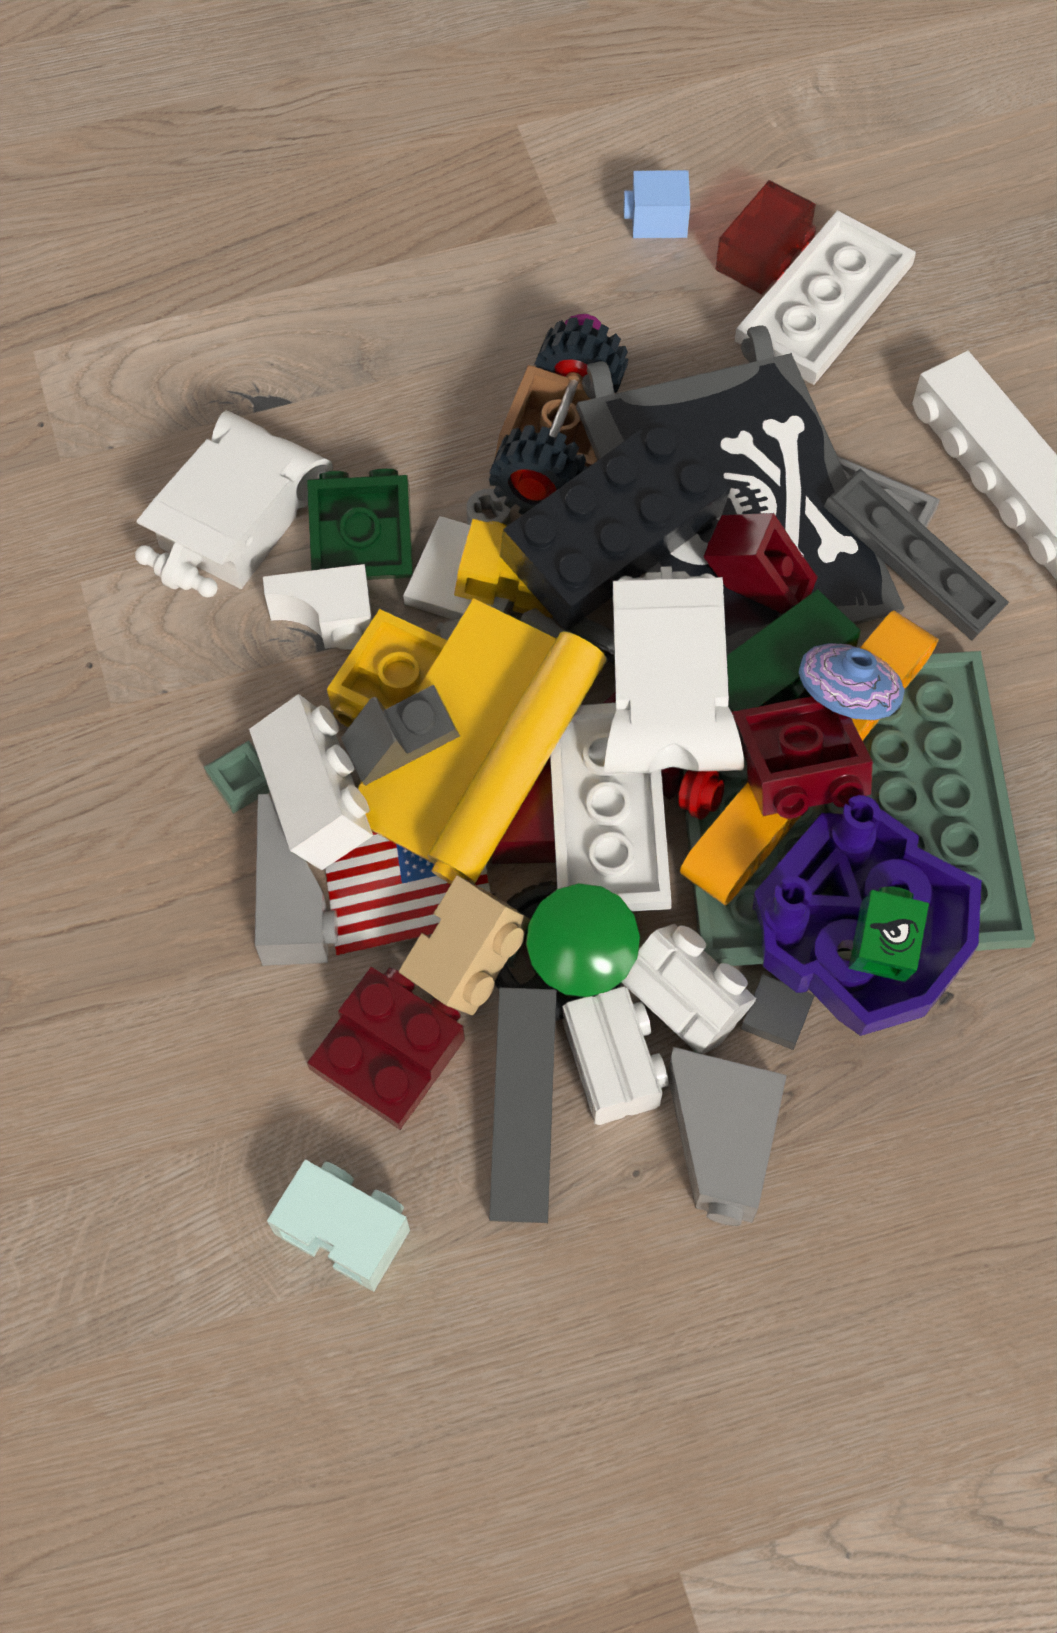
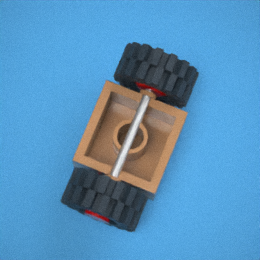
(543, 433)

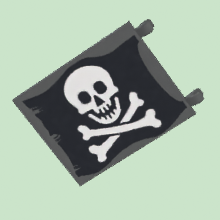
(774, 454)

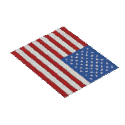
(384, 895)

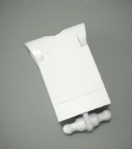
(228, 506)
(671, 676)

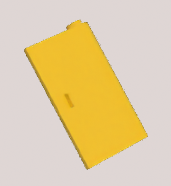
(511, 704)

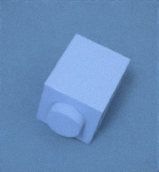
(658, 204)

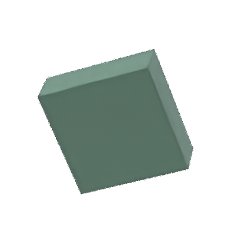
(238, 776)

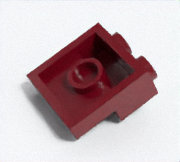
(802, 756)
(388, 1045)

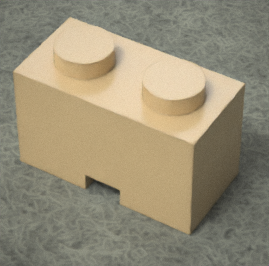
(466, 947)

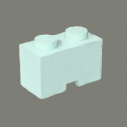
(331, 1214)

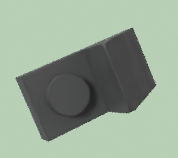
(395, 736)

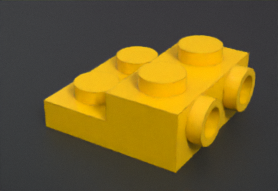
(384, 663)

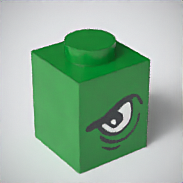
(889, 934)

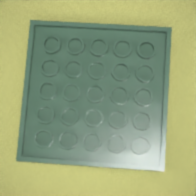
(934, 774)

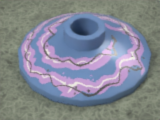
(851, 681)

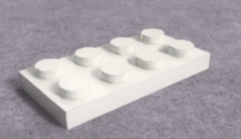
(829, 293)
(607, 824)

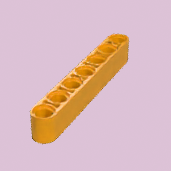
(743, 837)

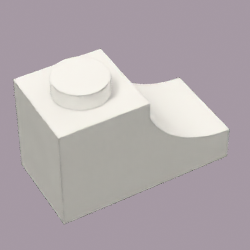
(326, 600)

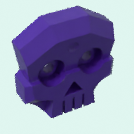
(806, 929)

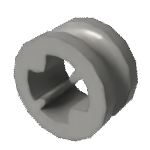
(484, 500)

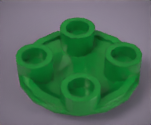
(583, 940)

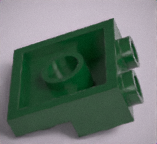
(361, 523)

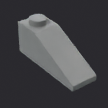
(290, 905)

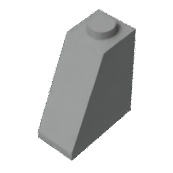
(725, 1130)

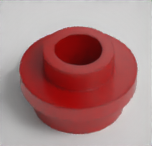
(701, 793)

